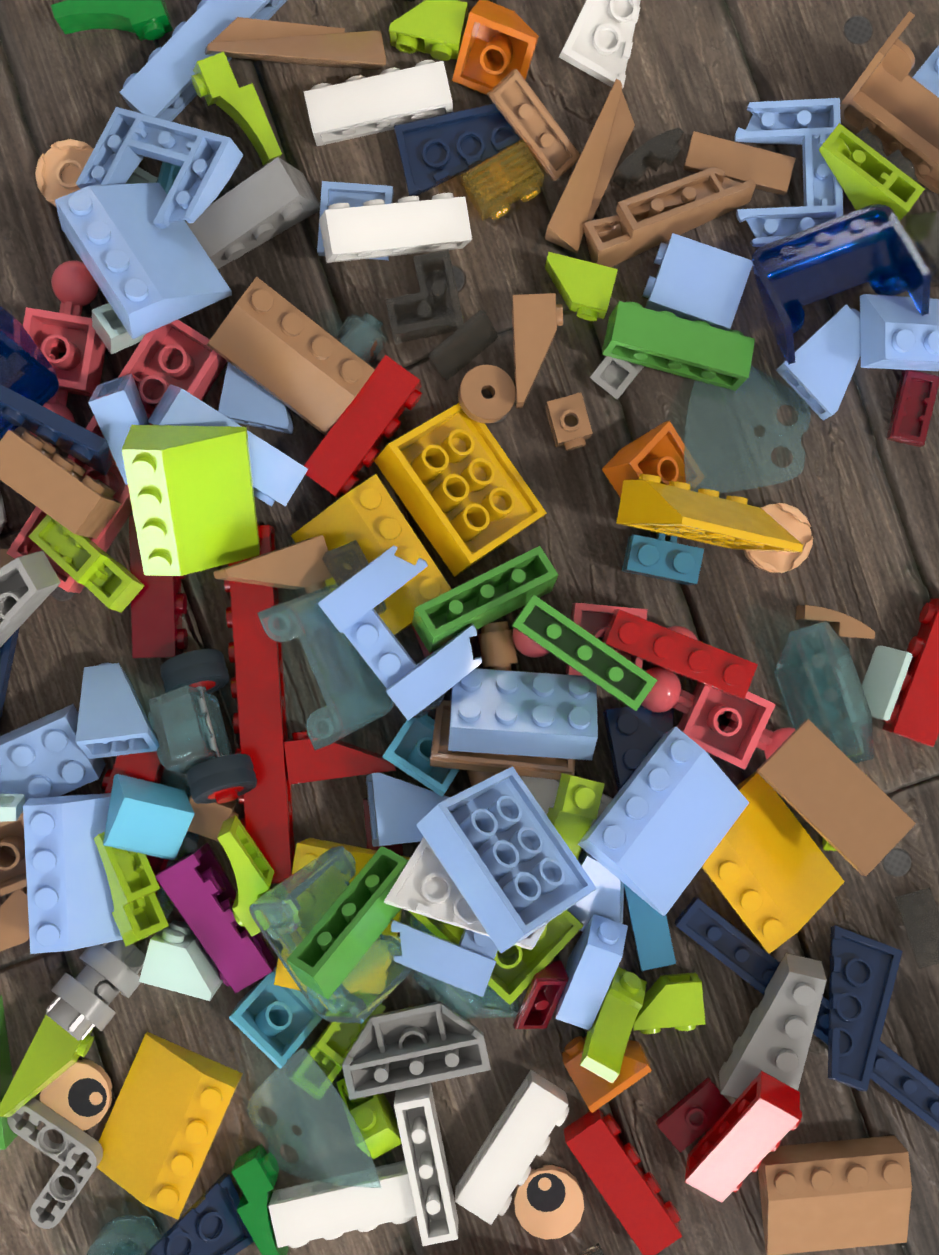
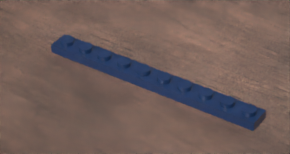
(758, 968)

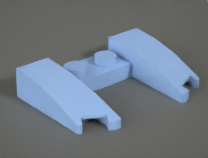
(804, 124)
(204, 159)
(353, 613)
(460, 965)

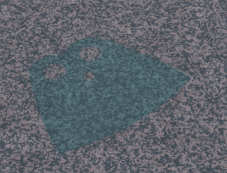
(721, 440)
(330, 1139)

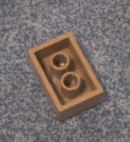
(56, 484)

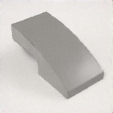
(615, 375)

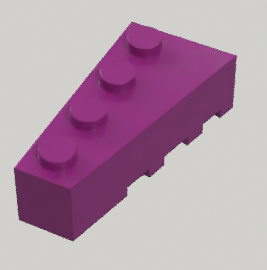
(206, 902)

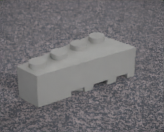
(254, 212)
(23, 589)
(778, 1028)

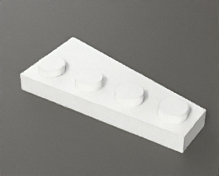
(603, 39)
(430, 891)

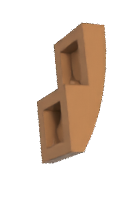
(841, 623)

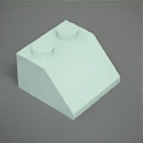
(180, 963)

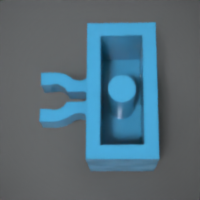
(663, 559)

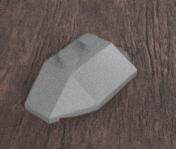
(412, 1050)

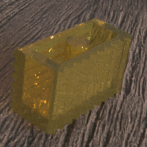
(503, 181)

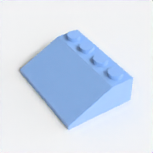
(141, 269)
(665, 820)
(505, 857)
(65, 873)

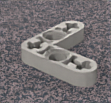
(65, 1154)

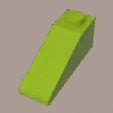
(867, 174)
(45, 1060)

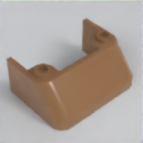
(897, 108)

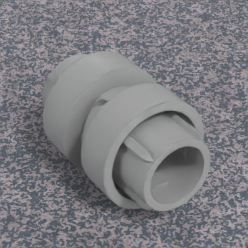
(83, 1006)

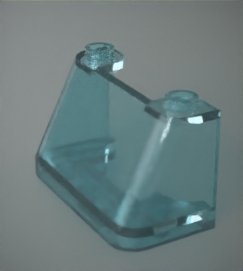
(346, 681)
(292, 911)

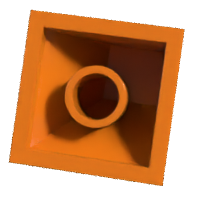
(493, 46)
(654, 453)
(595, 1089)

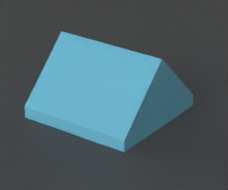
(412, 754)
(147, 817)
(275, 1019)

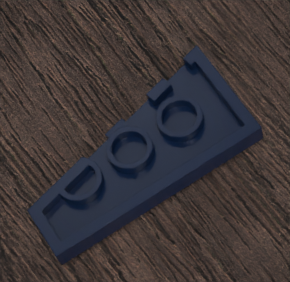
(450, 145)
(56, 430)
(633, 736)
(858, 1004)
(208, 1226)

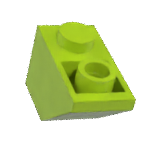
(431, 28)
(672, 1002)
(374, 1119)

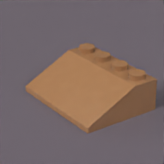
(835, 1195)

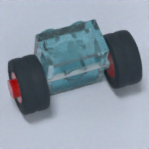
(193, 728)

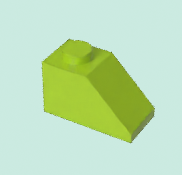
(582, 284)

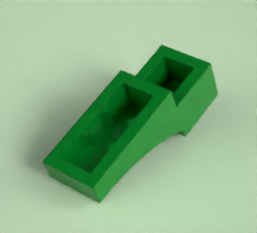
(144, 17)
(256, 1176)

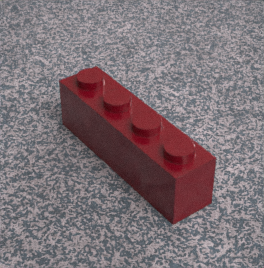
(156, 610)

